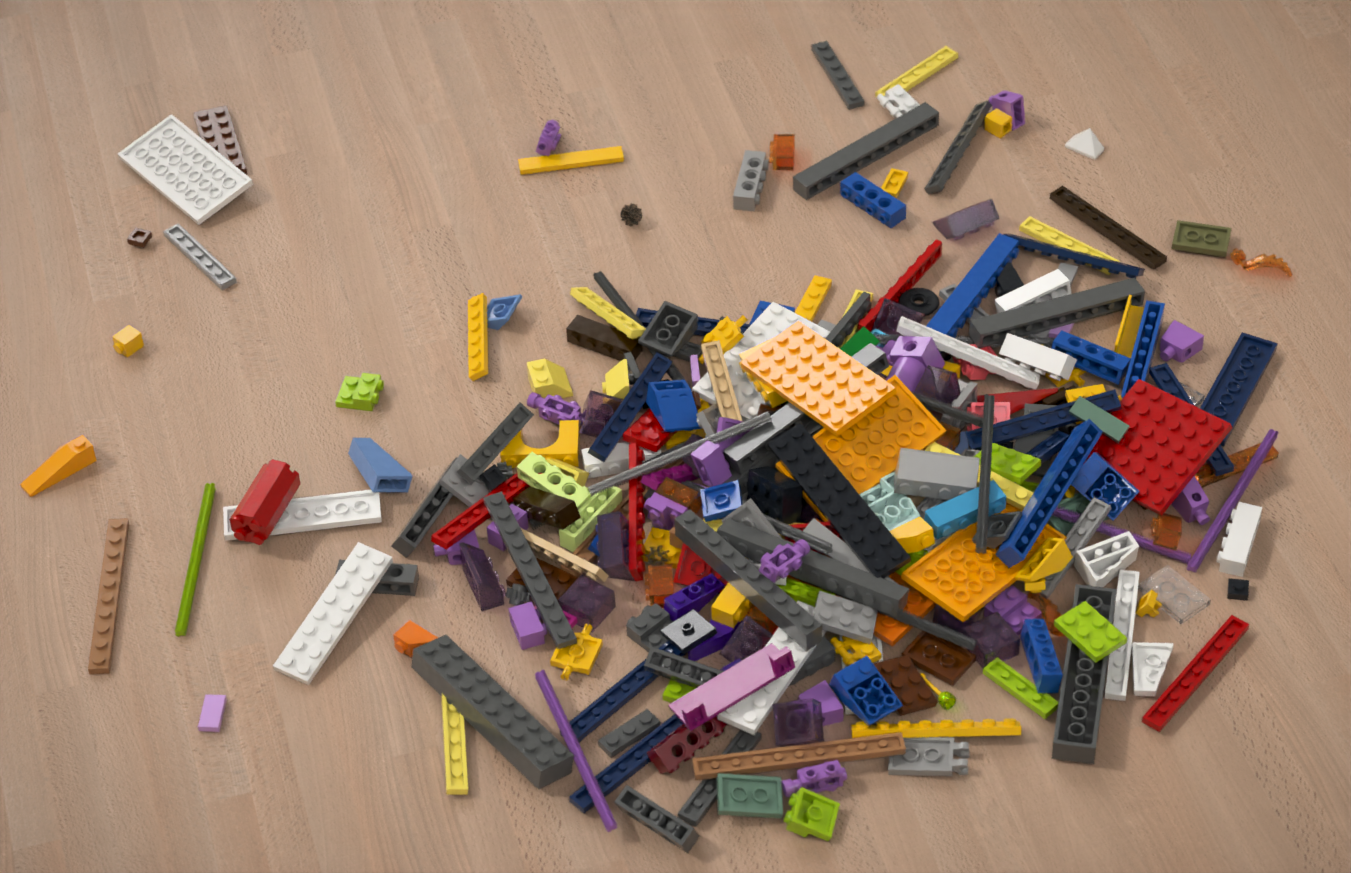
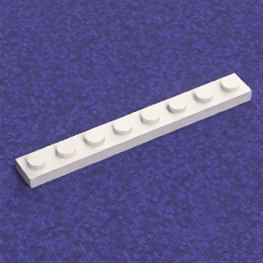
(971, 354)
(1124, 621)

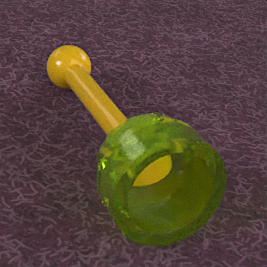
(946, 699)

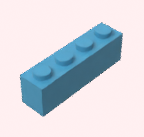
(962, 511)

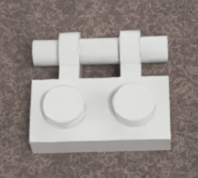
(899, 98)

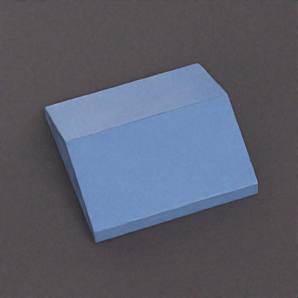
(500, 310)

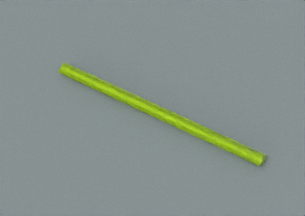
(195, 560)

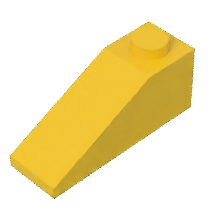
(914, 535)
(1047, 560)

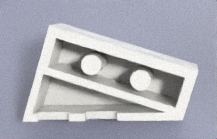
(1102, 561)

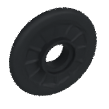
(929, 300)

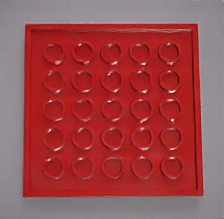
(1163, 444)

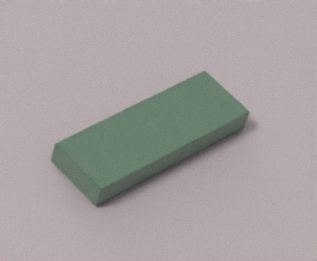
(1107, 423)

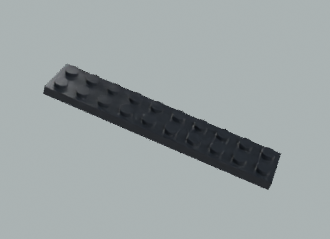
(839, 502)

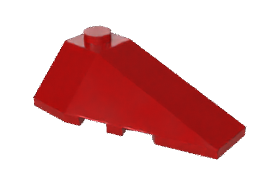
(1019, 398)

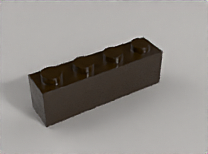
(601, 338)
(547, 507)

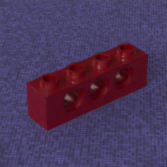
(662, 755)

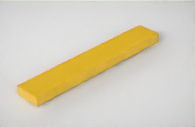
(570, 160)

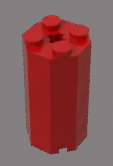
(264, 502)

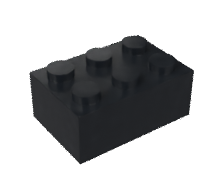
(775, 494)

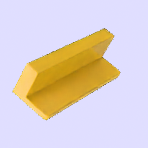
(1128, 329)

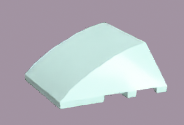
(890, 507)

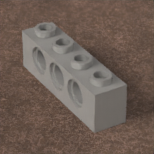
(750, 180)

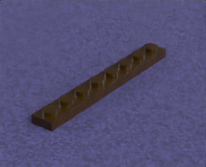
(1108, 227)

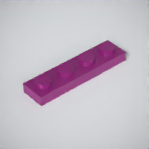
(677, 473)

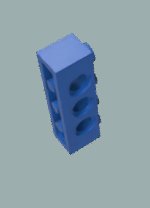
(873, 200)
(1093, 357)
(1041, 656)

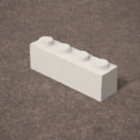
(1042, 289)
(1037, 356)
(616, 462)
(1240, 539)

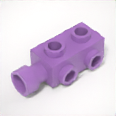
(549, 138)
(554, 408)
(783, 560)
(816, 778)

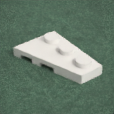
(1149, 666)

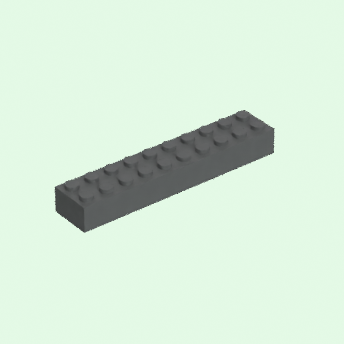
(1082, 688)
(492, 711)

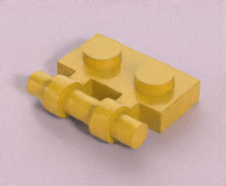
(858, 649)

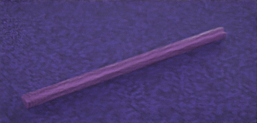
(1232, 501)
(1112, 531)
(574, 747)

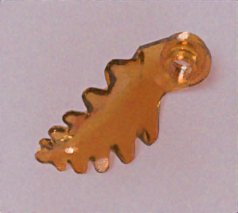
(1260, 261)
(1049, 612)

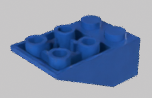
(673, 405)
(1101, 480)
(865, 691)

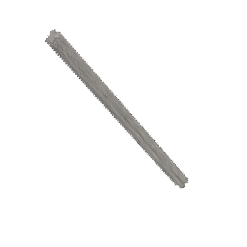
(687, 450)

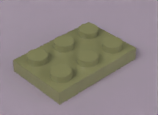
(1201, 238)

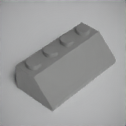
(934, 474)

